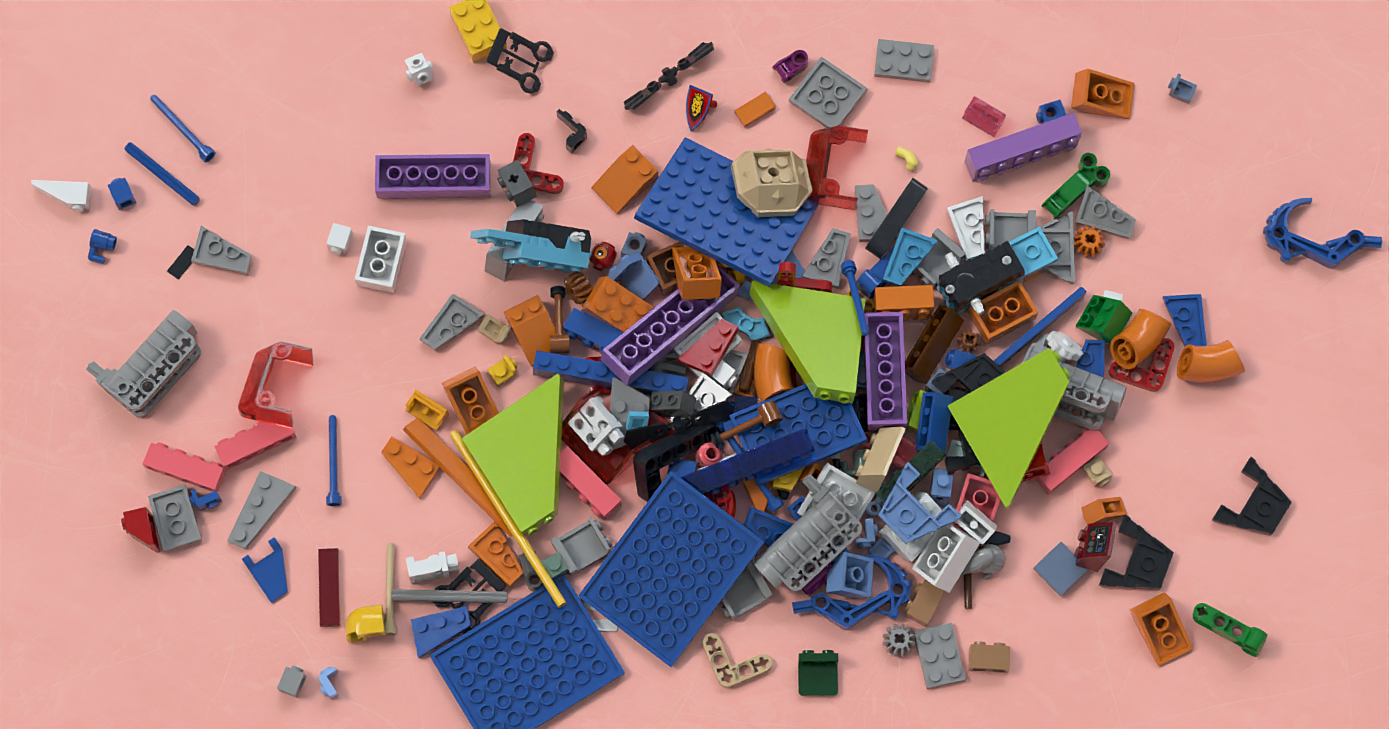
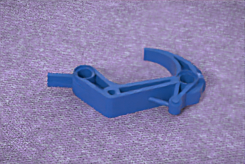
(1319, 253)
(844, 619)

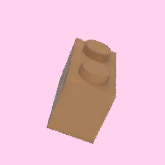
(925, 603)
(989, 657)

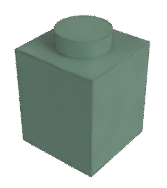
(555, 566)

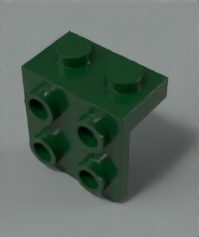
(818, 673)

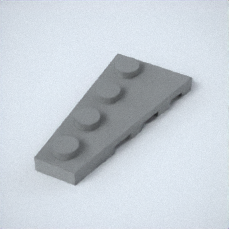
(263, 501)

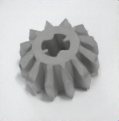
(898, 646)

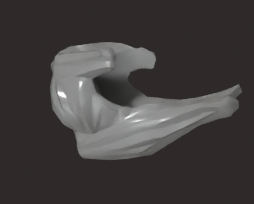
(986, 559)

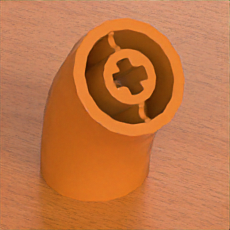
(1139, 339)
(1209, 362)
(771, 371)

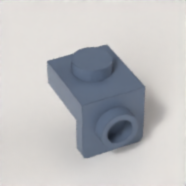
(1181, 89)

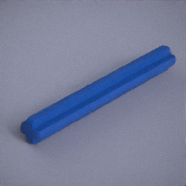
(161, 173)

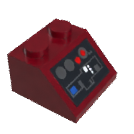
(1095, 545)

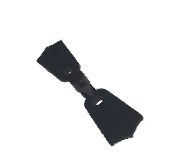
(668, 76)
(712, 414)

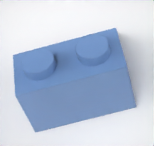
(851, 576)

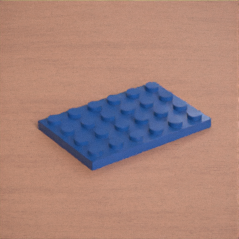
(830, 425)

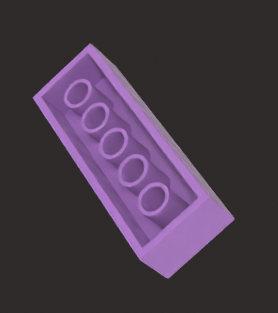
(1023, 147)
(433, 176)
(885, 371)

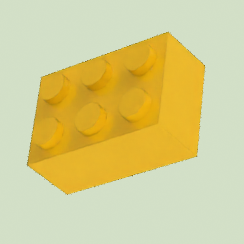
(476, 26)

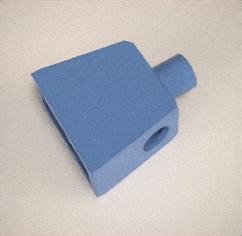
(941, 487)

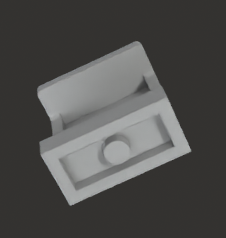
(1007, 226)
(935, 261)
(582, 546)
(746, 593)

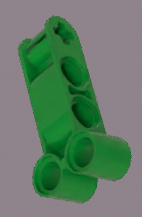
(1076, 185)
(1251, 639)

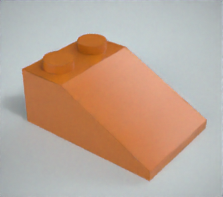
(1102, 94)
(625, 179)
(696, 274)
(531, 326)
(470, 399)
(1161, 628)

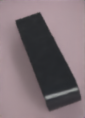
(896, 218)

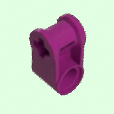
(788, 68)

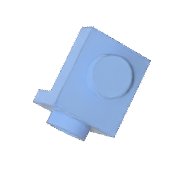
(870, 532)
(327, 688)

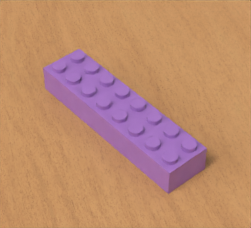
(663, 330)

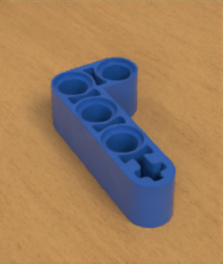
(871, 279)

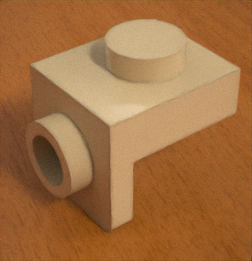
(494, 329)

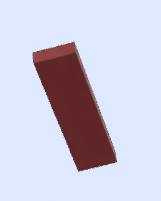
(329, 587)

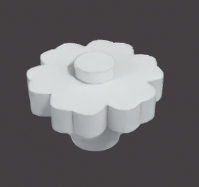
(1064, 346)

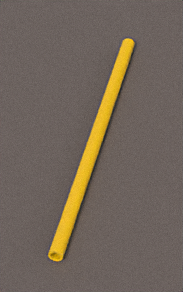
(519, 537)

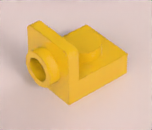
(503, 370)

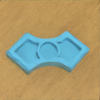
(754, 328)

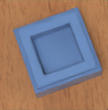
(881, 549)

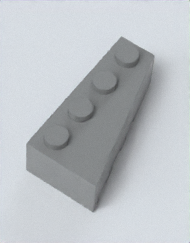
(495, 264)

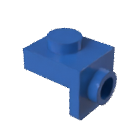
(208, 501)

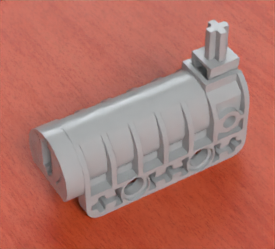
(151, 364)
(1086, 393)
(809, 539)

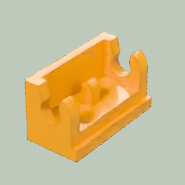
(426, 410)

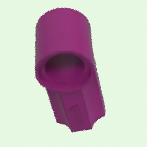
(817, 581)

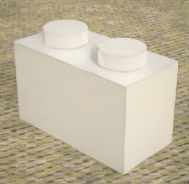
(976, 522)

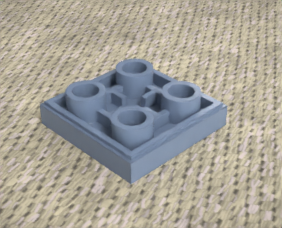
(1059, 569)

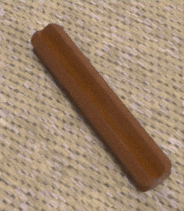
(748, 371)

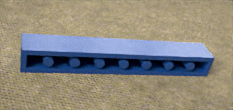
(598, 374)

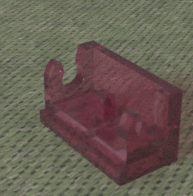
(984, 116)

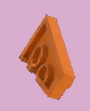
(411, 465)

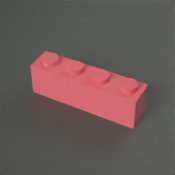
(252, 443)
(1072, 459)
(184, 467)
(587, 484)

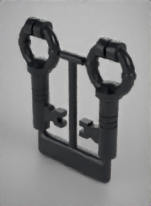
(498, 47)
(488, 576)

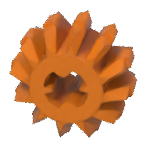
(1090, 247)

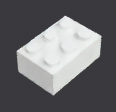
(380, 259)
(913, 549)
(946, 556)

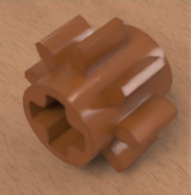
(969, 336)

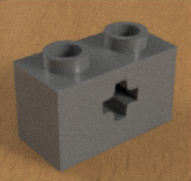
(516, 183)
(672, 403)

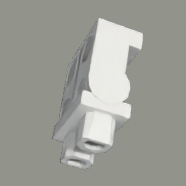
(597, 426)
(431, 568)

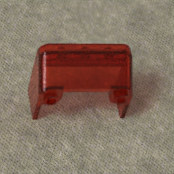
(826, 190)
(255, 400)
(605, 467)

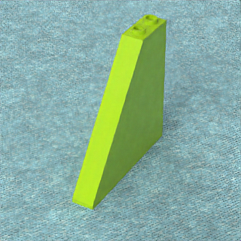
(817, 335)
(1010, 418)
(522, 455)

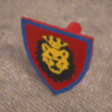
(697, 106)

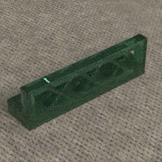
(923, 462)

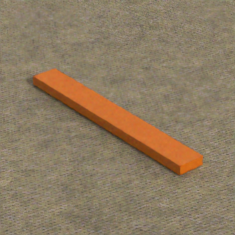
(453, 468)

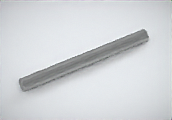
(449, 596)

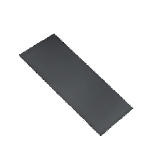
(181, 263)

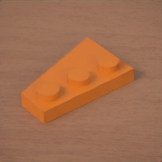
(496, 554)

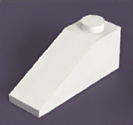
(70, 194)

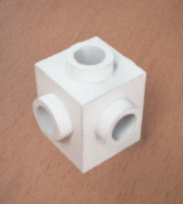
(419, 69)

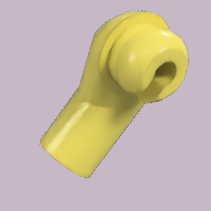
(909, 156)

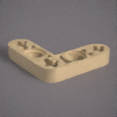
(733, 670)

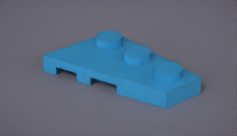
(906, 256)

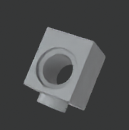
(292, 681)

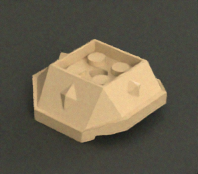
(771, 182)

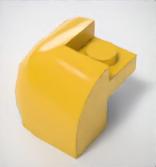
(365, 623)

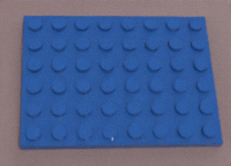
(701, 209)
(671, 568)
(528, 662)

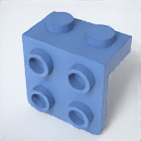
(635, 275)

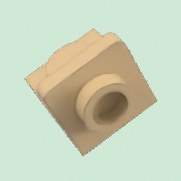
(1097, 472)

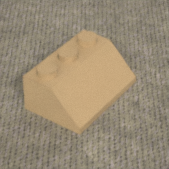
(879, 457)

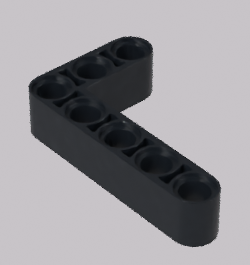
(652, 458)

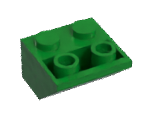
(1104, 318)

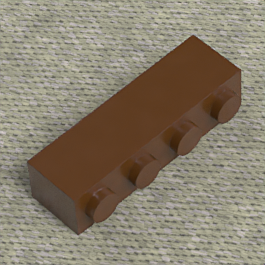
(932, 344)

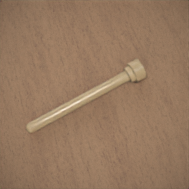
(390, 628)

